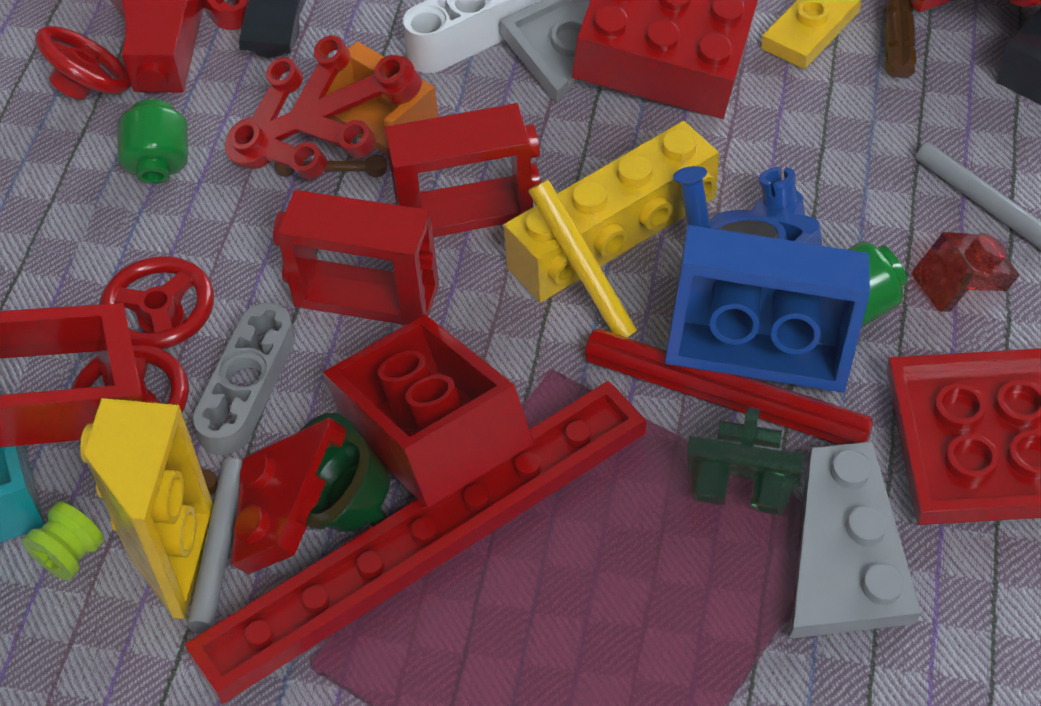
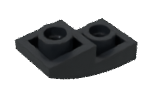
(270, 27)

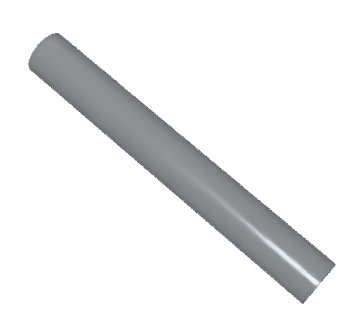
(981, 192)
(216, 547)

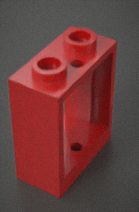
(463, 141)
(363, 230)
(65, 330)

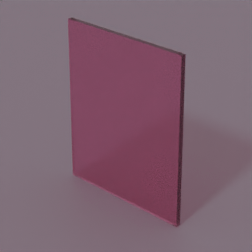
(587, 596)

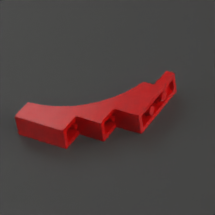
(159, 42)

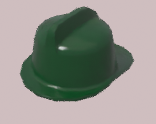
(353, 485)

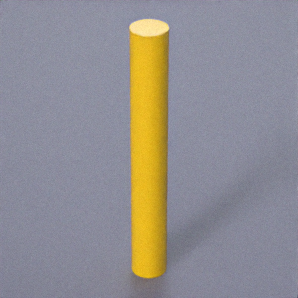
(582, 259)

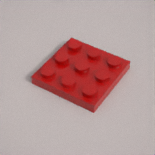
(970, 434)

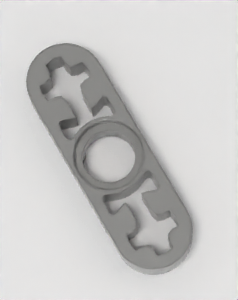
(245, 401)

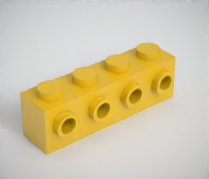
(611, 209)

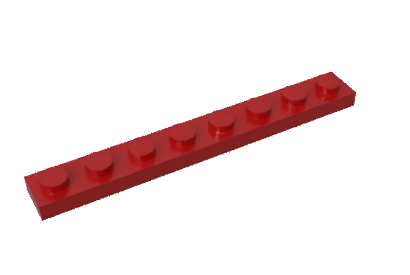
(409, 546)

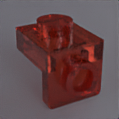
(962, 264)

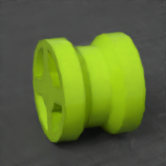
(63, 540)

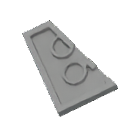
(546, 41)
(850, 549)

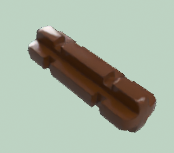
(899, 38)

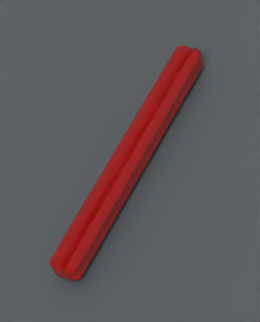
(730, 390)

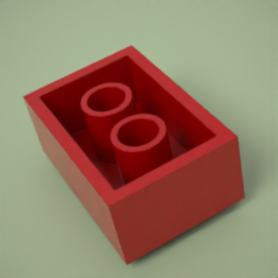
(666, 49)
(430, 409)

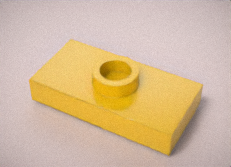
(808, 29)

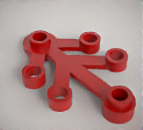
(258, 138)

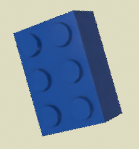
(768, 308)

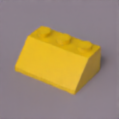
(152, 493)

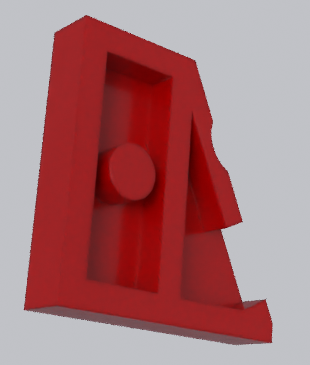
(278, 495)

